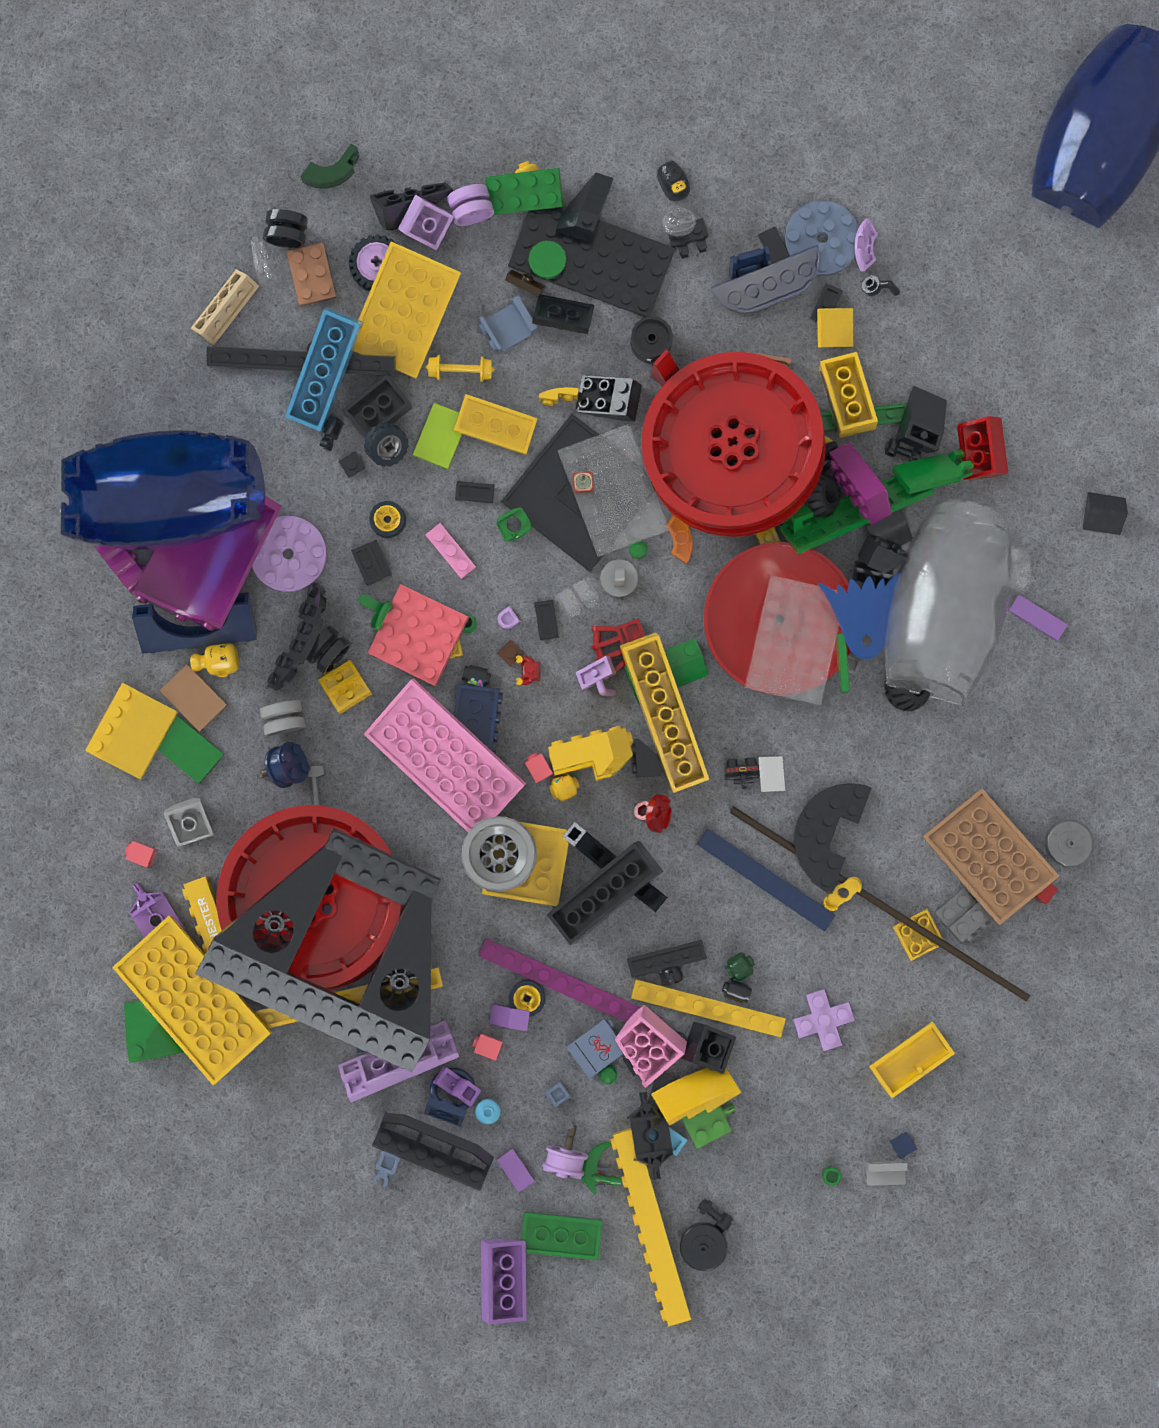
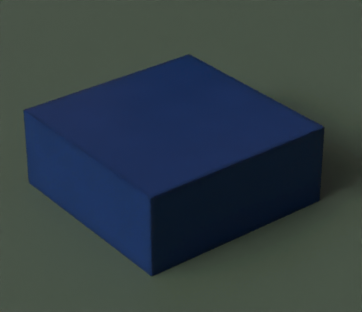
(903, 1145)

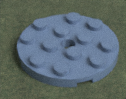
(826, 219)

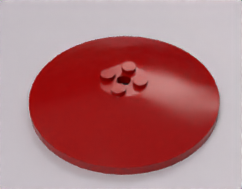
(738, 598)

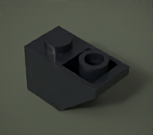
(645, 760)

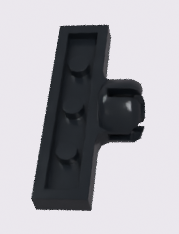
(667, 961)

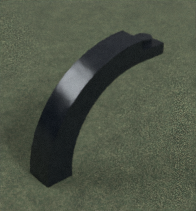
(602, 856)

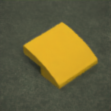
(344, 687)

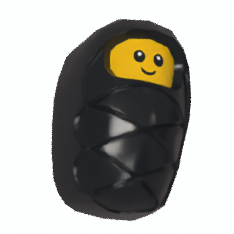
(673, 181)

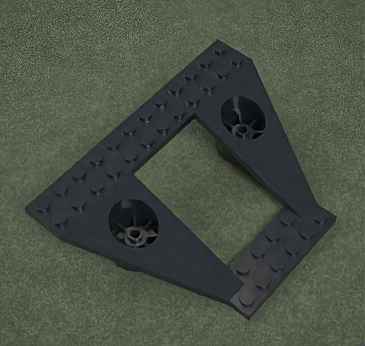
(258, 964)

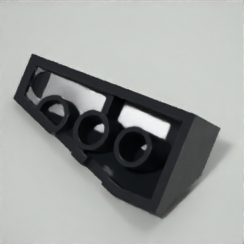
(392, 207)

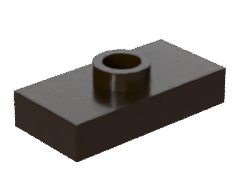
(525, 282)

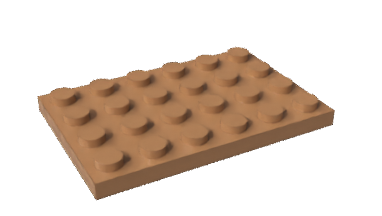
(990, 857)

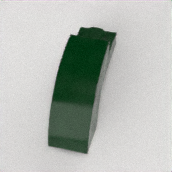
(332, 175)

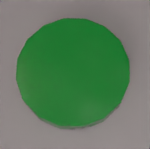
(547, 259)

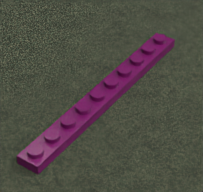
(558, 980)

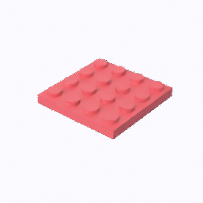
(418, 635)

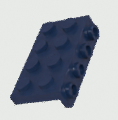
(477, 711)

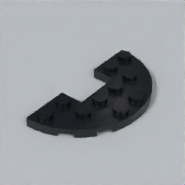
(307, 634)
(816, 829)

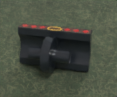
(742, 774)

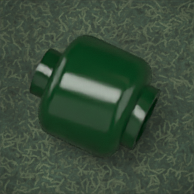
(740, 966)

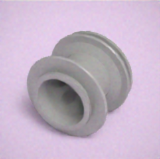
(486, 832)

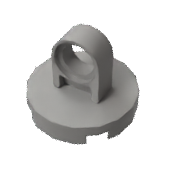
(619, 578)

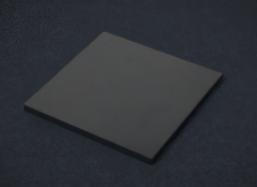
(549, 500)

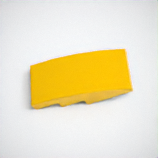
(694, 1094)

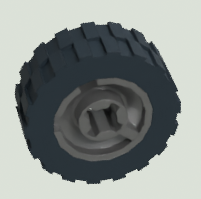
(386, 435)

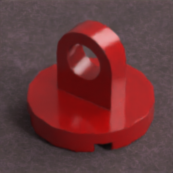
(657, 813)

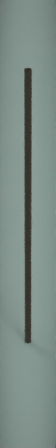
(893, 912)

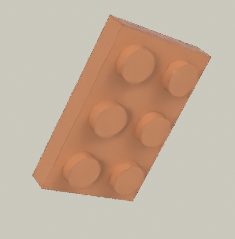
(311, 274)

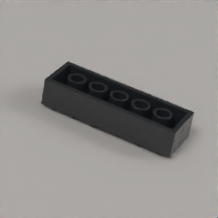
(605, 892)

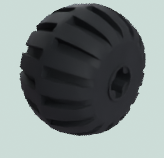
(824, 497)
(904, 699)

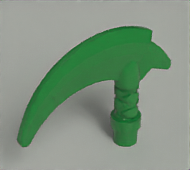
(591, 1175)

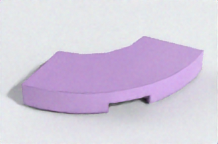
(864, 245)

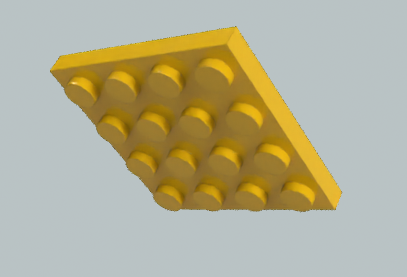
(546, 878)

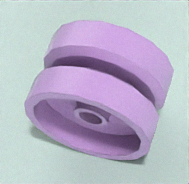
(470, 204)

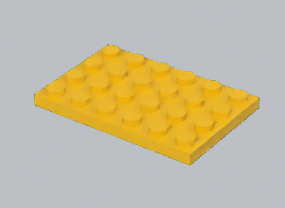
(405, 308)

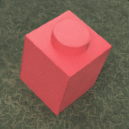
(538, 767)
(140, 853)
(487, 1046)

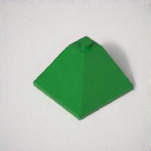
(145, 1035)

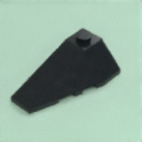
(585, 210)

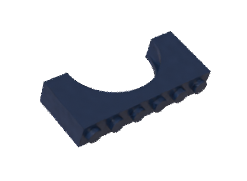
(160, 635)

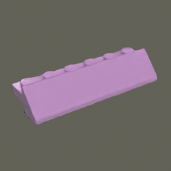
(371, 1074)

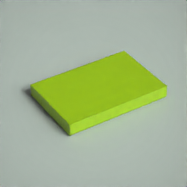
(438, 440)

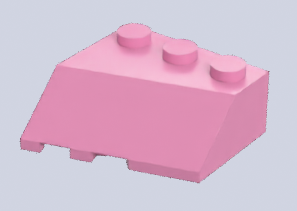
(649, 1044)

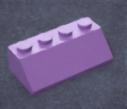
(503, 1280)

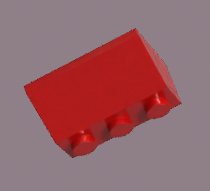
(984, 446)

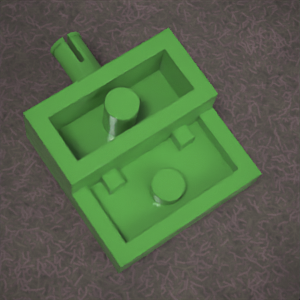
(708, 1126)

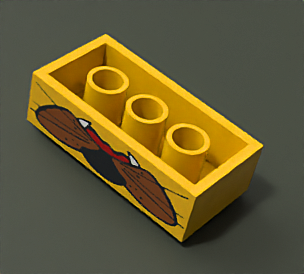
(848, 395)

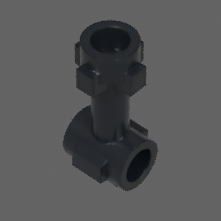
(892, 448)
(723, 1221)

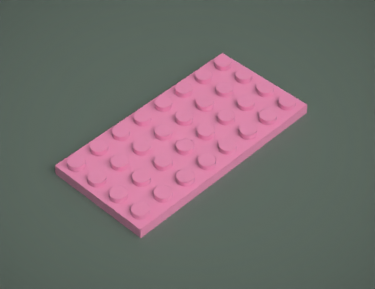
(443, 757)

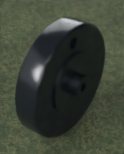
(703, 1246)

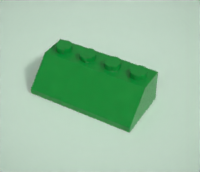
(685, 663)

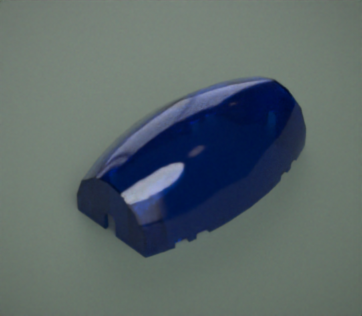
(1103, 128)
(161, 490)

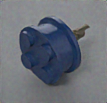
(286, 765)

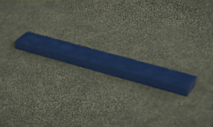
(766, 880)

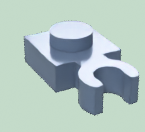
(387, 1165)

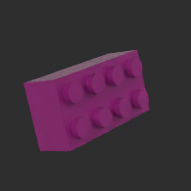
(860, 483)

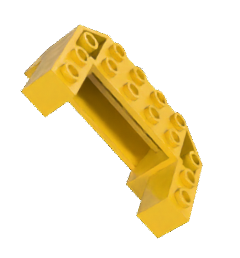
(602, 751)

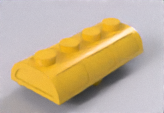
(911, 1060)

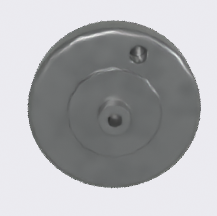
(1069, 843)

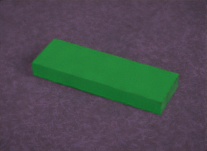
(842, 663)

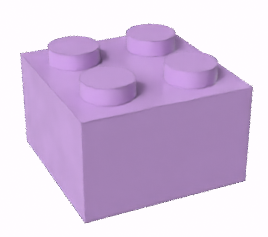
(425, 222)

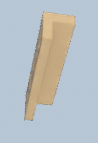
(226, 308)

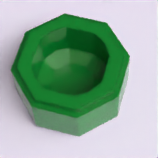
(638, 550)
(607, 1074)
(831, 1176)

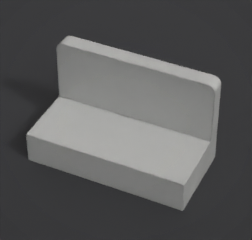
(886, 1173)

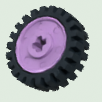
(363, 259)

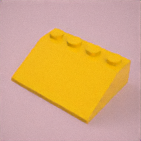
(131, 731)

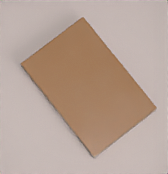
(193, 698)

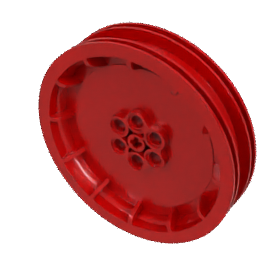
(708, 400)
(338, 944)

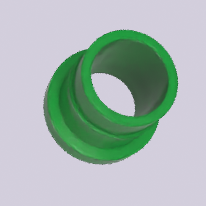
(473, 626)

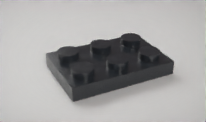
(563, 314)

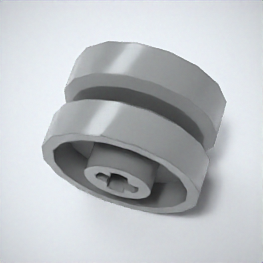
(282, 716)

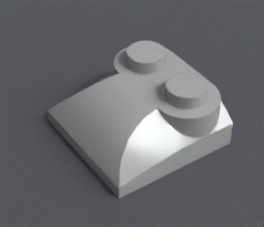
(188, 821)

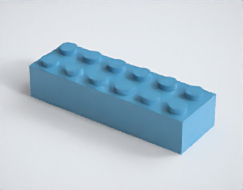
(324, 369)

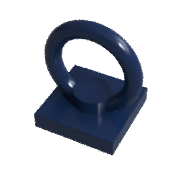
(446, 1109)

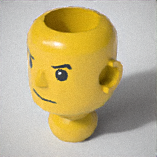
(218, 660)

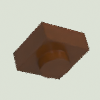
(509, 652)

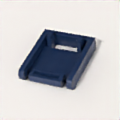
(748, 261)

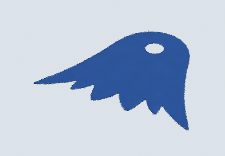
(862, 613)

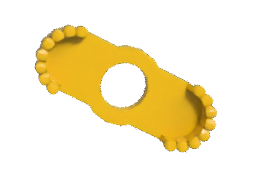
(834, 900)

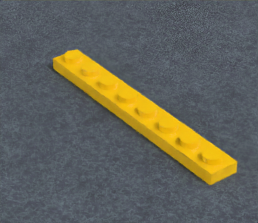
(708, 1008)

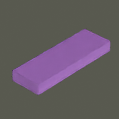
(1037, 617)

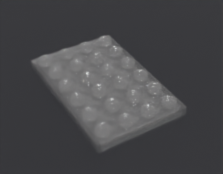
(623, 499)
(793, 642)

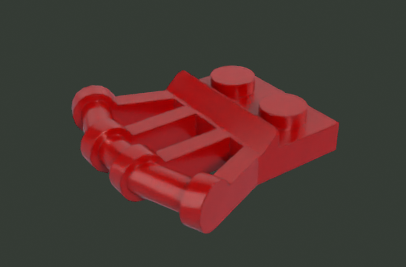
(626, 633)

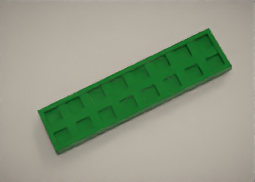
(846, 518)

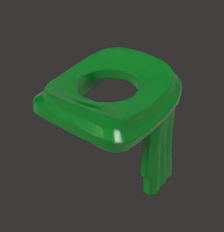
(511, 536)
(381, 610)

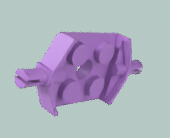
(149, 905)

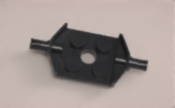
(642, 1122)

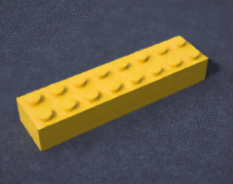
(664, 712)

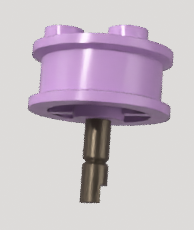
(564, 1159)

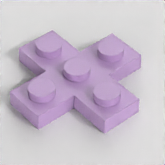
(823, 1020)

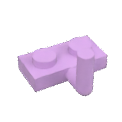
(595, 675)

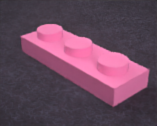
(450, 551)

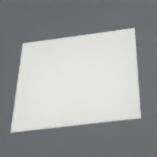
(771, 774)

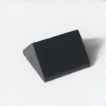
(1105, 513)

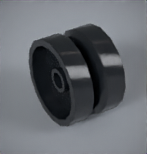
(285, 228)
(643, 332)
(328, 650)

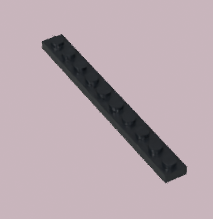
(293, 360)

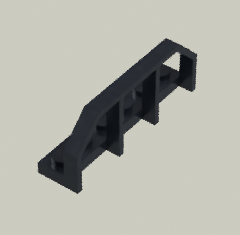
(431, 1158)

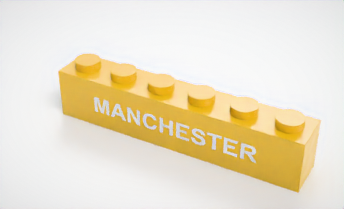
(203, 909)

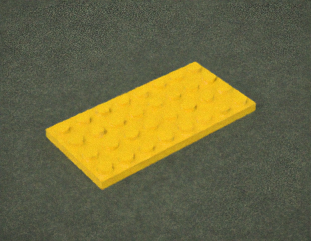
(202, 1017)

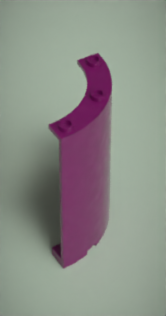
(204, 577)

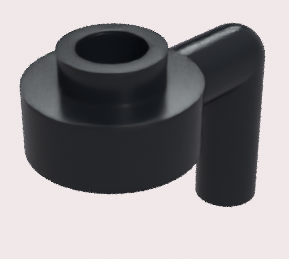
(877, 285)

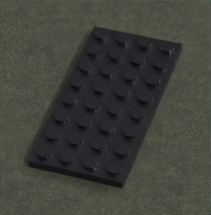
(613, 268)

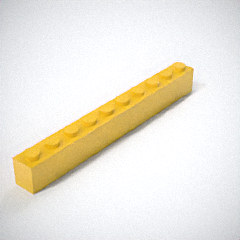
(652, 1230)

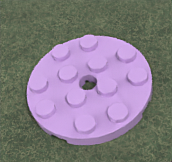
(307, 560)

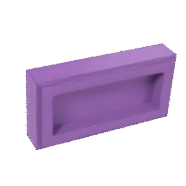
(515, 1170)

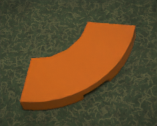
(681, 539)

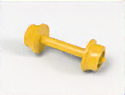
(485, 368)

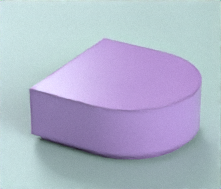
(507, 618)

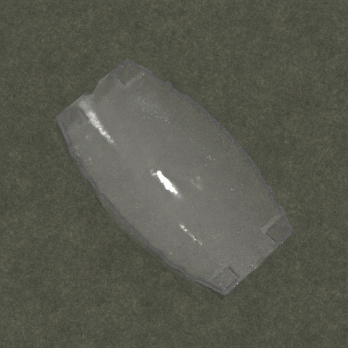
(949, 601)

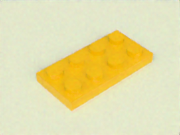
(495, 424)

